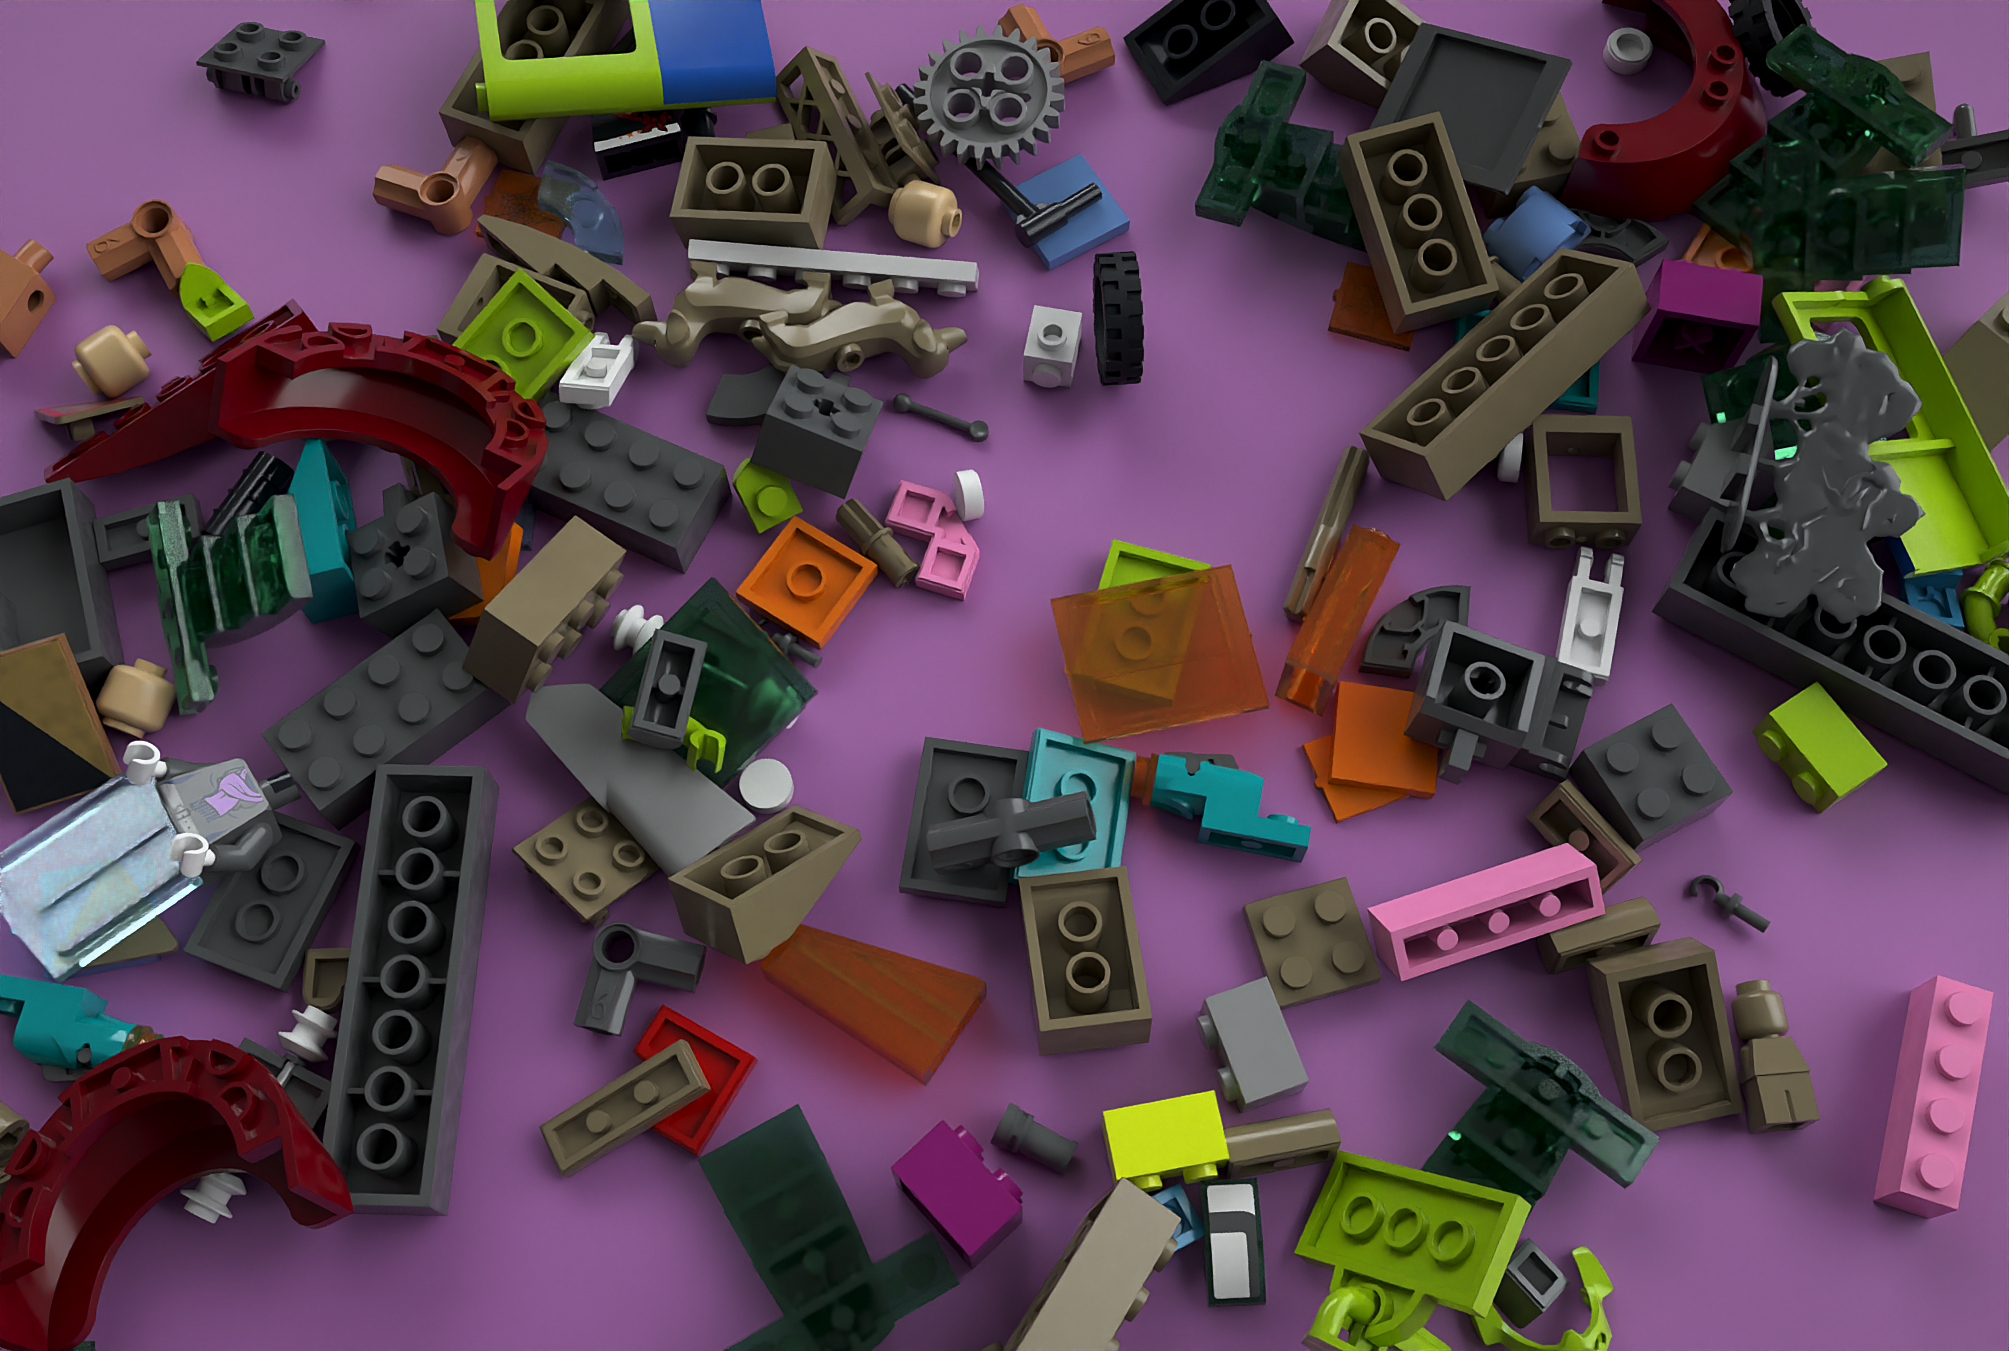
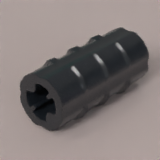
(258, 482)

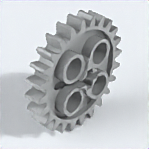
(989, 97)

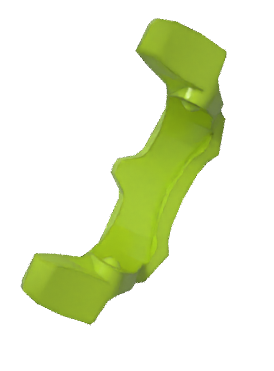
(1594, 1338)

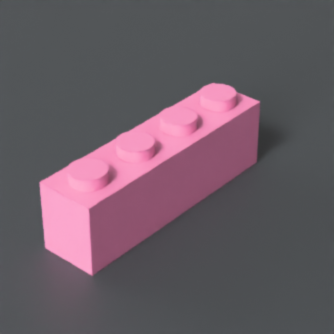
(1486, 911)
(1934, 1098)

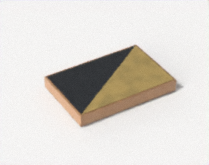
(49, 727)

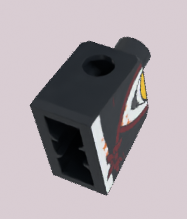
(636, 142)

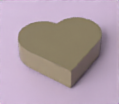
(325, 978)

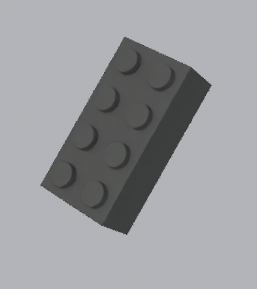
(627, 484)
(391, 708)

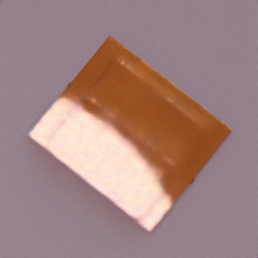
(1158, 654)

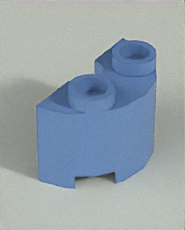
(1533, 233)

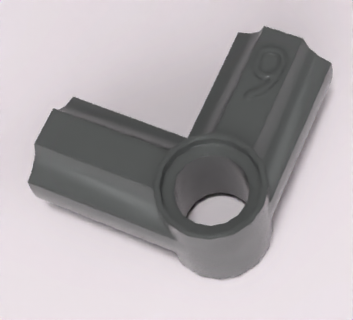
(612, 985)

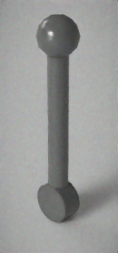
(977, 430)

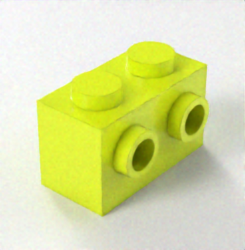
(1166, 1140)

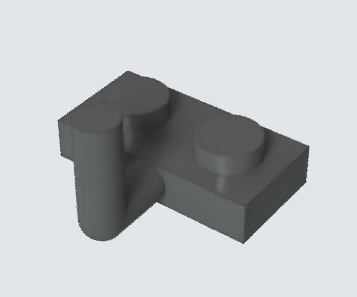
(1982, 155)

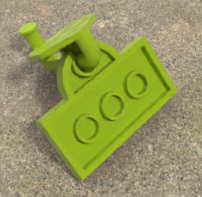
(1401, 1249)

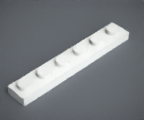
(854, 269)

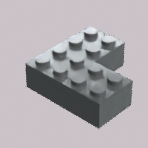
(55, 578)

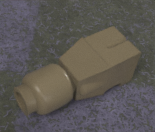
(1771, 1066)

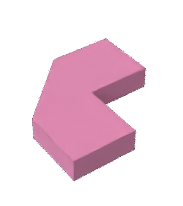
(934, 519)

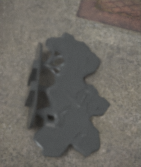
(1830, 488)

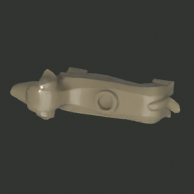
(729, 308)
(857, 333)

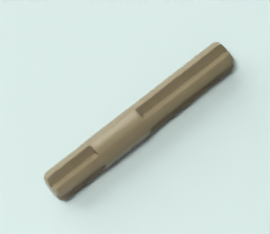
(1326, 533)

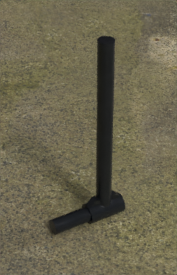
(1033, 221)

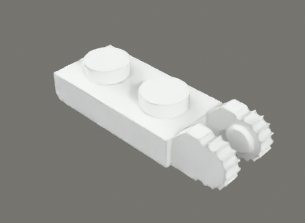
(598, 372)
(1591, 616)

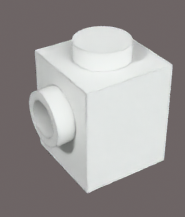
(1052, 346)

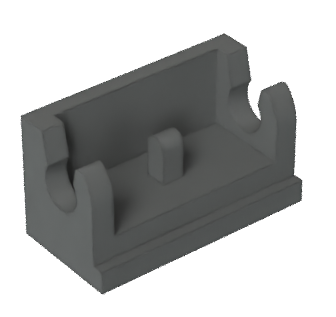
(1555, 720)

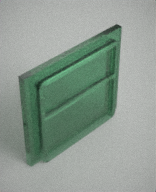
(743, 686)

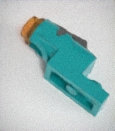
(1224, 799)
(65, 1027)

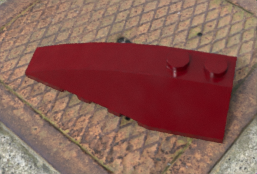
(170, 424)

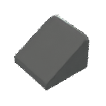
(1529, 1285)

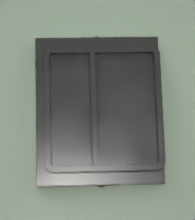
(1487, 96)

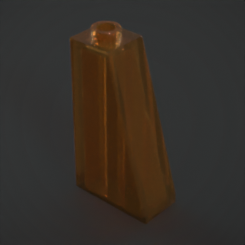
(1337, 619)
(879, 997)

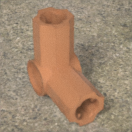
(1076, 55)
(443, 195)
(151, 235)

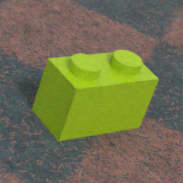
(1818, 748)

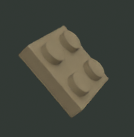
(1311, 943)

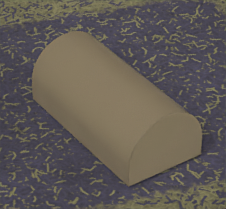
(1571, 819)
(1622, 928)
(1281, 1144)

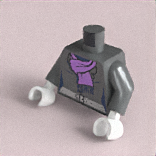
(216, 809)

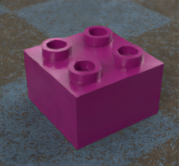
(1698, 317)
(959, 1193)

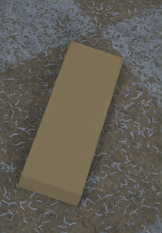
(624, 1108)

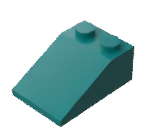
(325, 518)

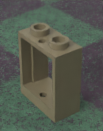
(484, 283)
(1580, 437)

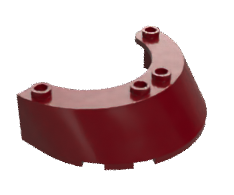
(1677, 156)
(394, 394)
(123, 1145)

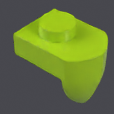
(211, 302)
(764, 495)

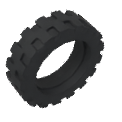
(1761, 27)
(1118, 318)

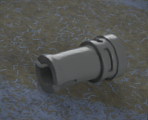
(1022, 1134)

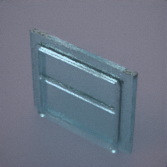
(91, 875)

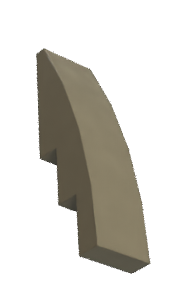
(569, 265)

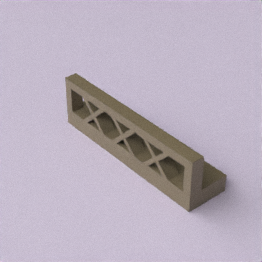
(843, 119)

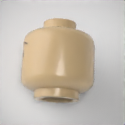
(924, 213)
(112, 361)
(136, 698)

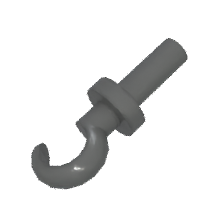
(790, 646)
(1730, 905)

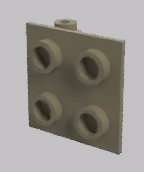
(898, 139)
(586, 860)

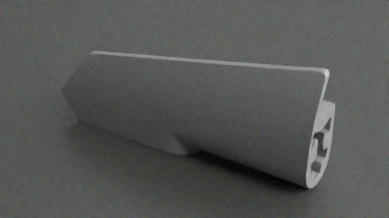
(648, 788)

